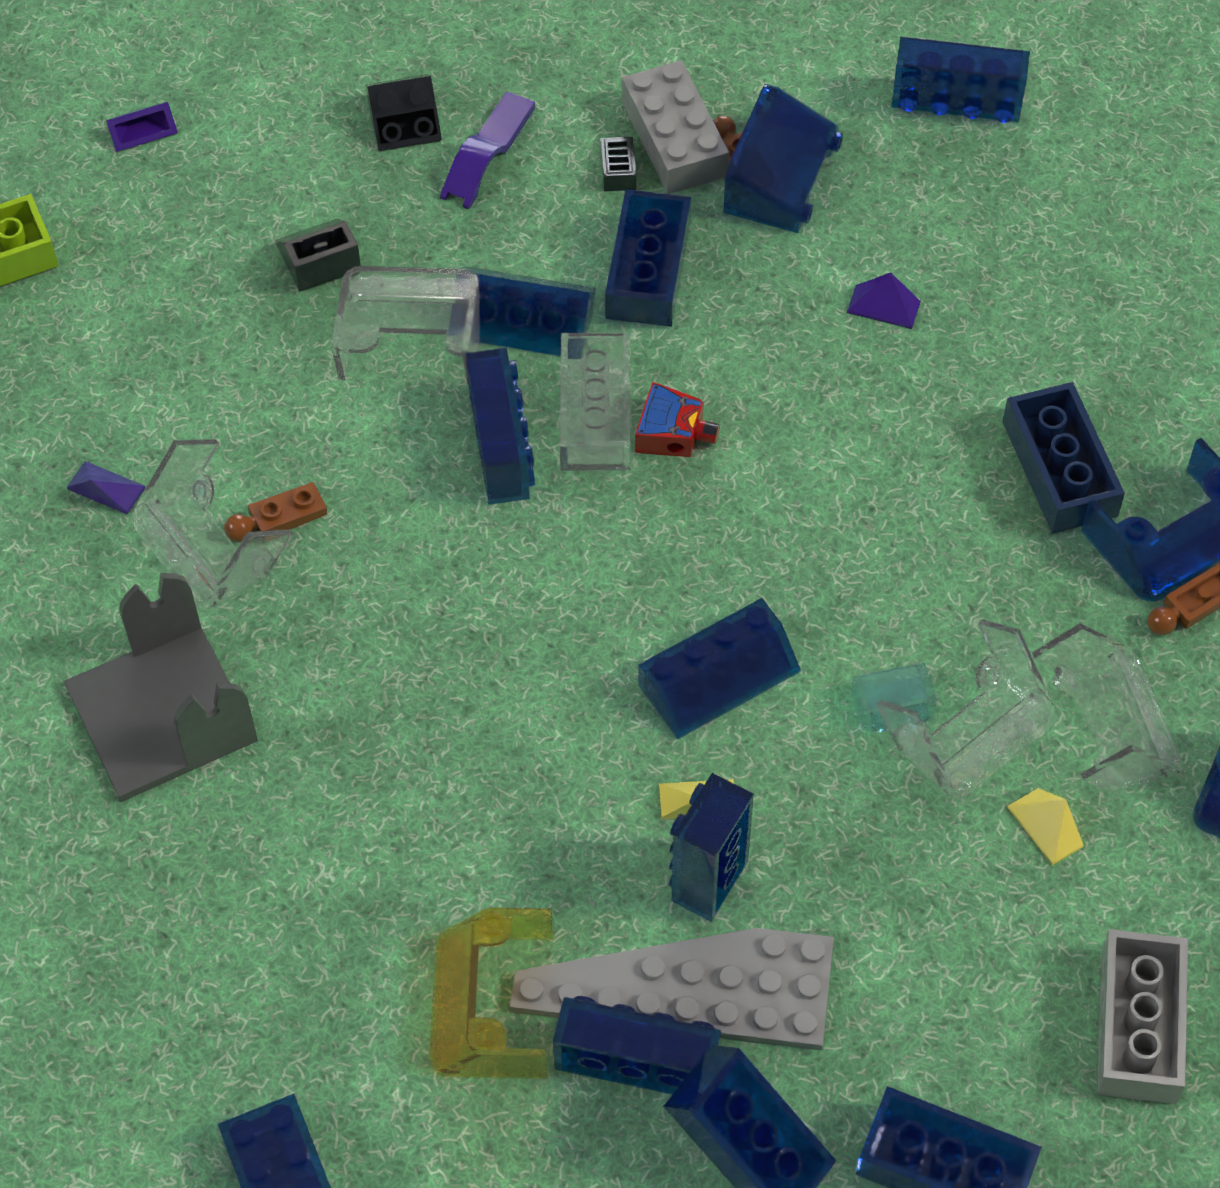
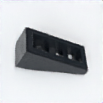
(618, 179)

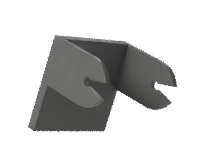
(166, 700)

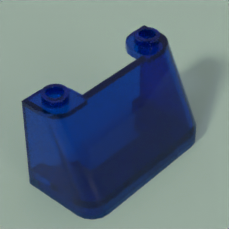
(778, 161)

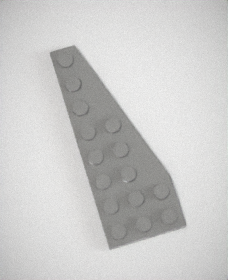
(744, 982)

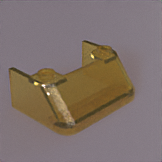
(458, 1039)

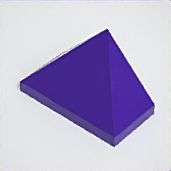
(141, 126)
(885, 301)
(106, 487)

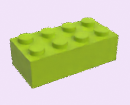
(23, 241)

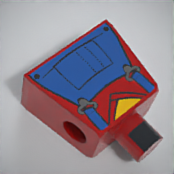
(672, 423)

